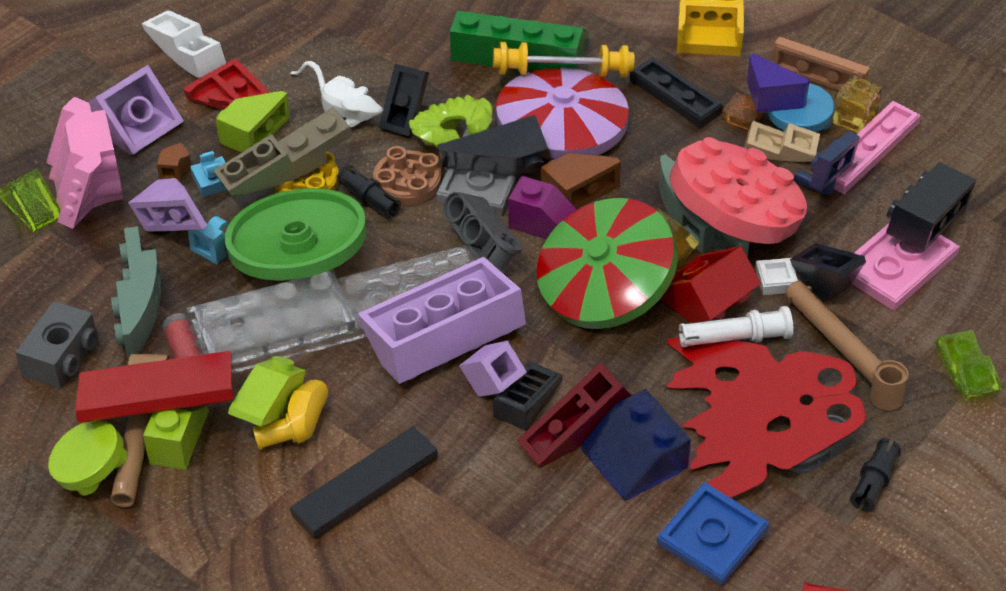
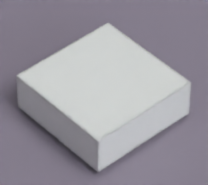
(775, 275)

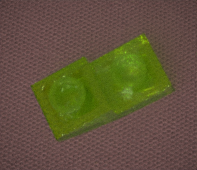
(966, 364)

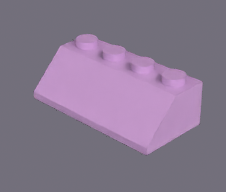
(443, 319)

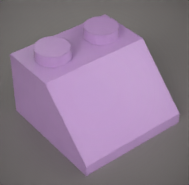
(137, 111)

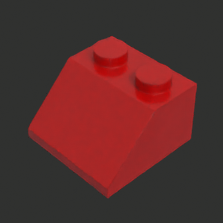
(711, 285)

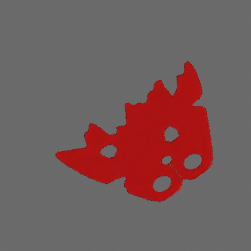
(761, 392)

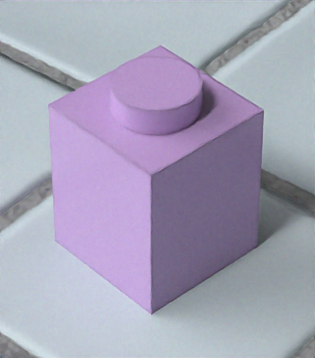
(493, 368)

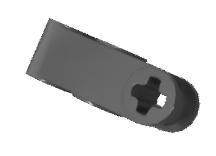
(481, 229)

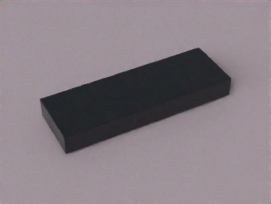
(676, 92)

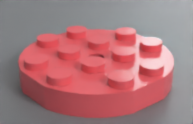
(738, 191)

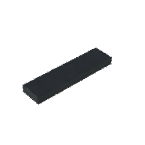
(363, 482)

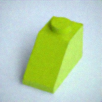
(252, 119)
(267, 391)
(173, 436)

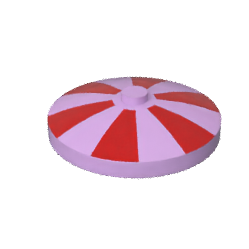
(572, 106)

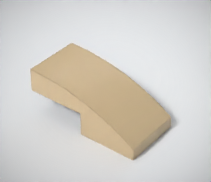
(791, 145)

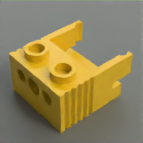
(710, 27)

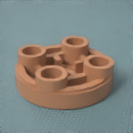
(409, 175)

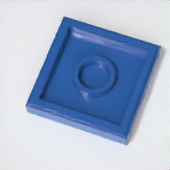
(713, 533)

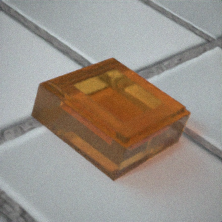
(741, 111)

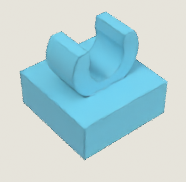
(204, 175)
(210, 240)

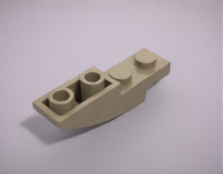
(281, 161)

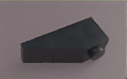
(503, 149)

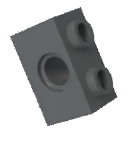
(57, 344)

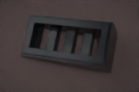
(523, 415)

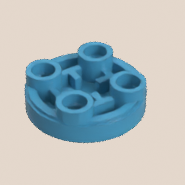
(815, 116)

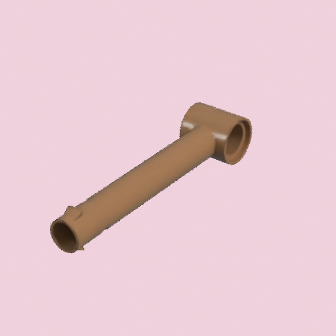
(887, 377)
(127, 475)

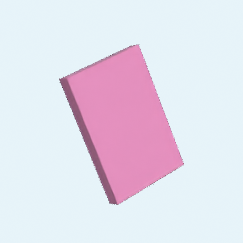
(898, 269)

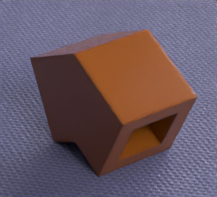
(173, 162)

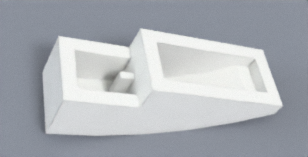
(185, 43)

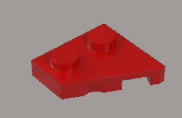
(224, 85)

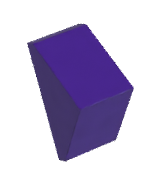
(775, 86)

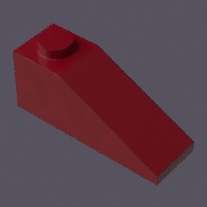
(573, 416)

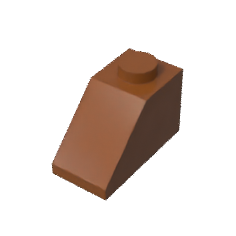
(582, 176)

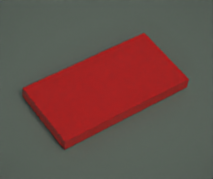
(154, 386)

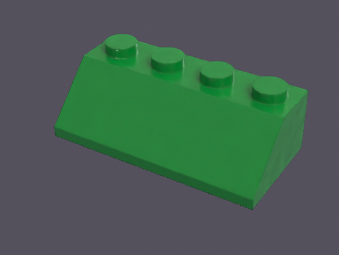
(476, 35)

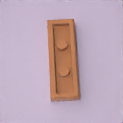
(816, 64)

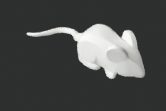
(344, 97)

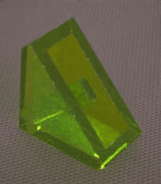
(31, 200)

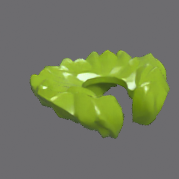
(440, 121)

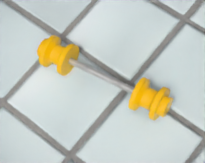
(608, 61)

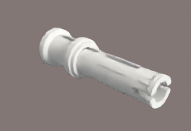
(753, 326)

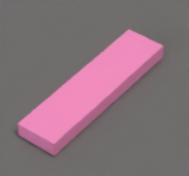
(877, 141)

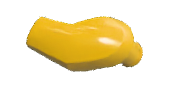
(301, 418)

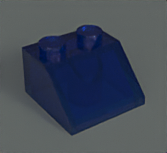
(637, 445)

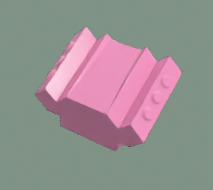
(83, 162)

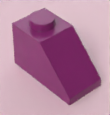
(537, 207)

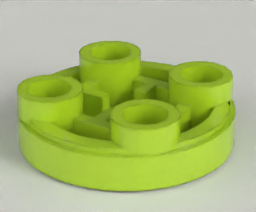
(87, 456)

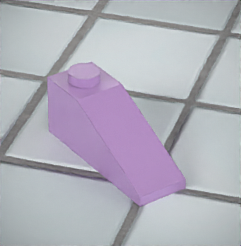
(167, 207)

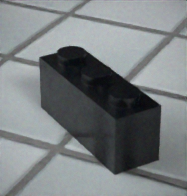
(929, 206)

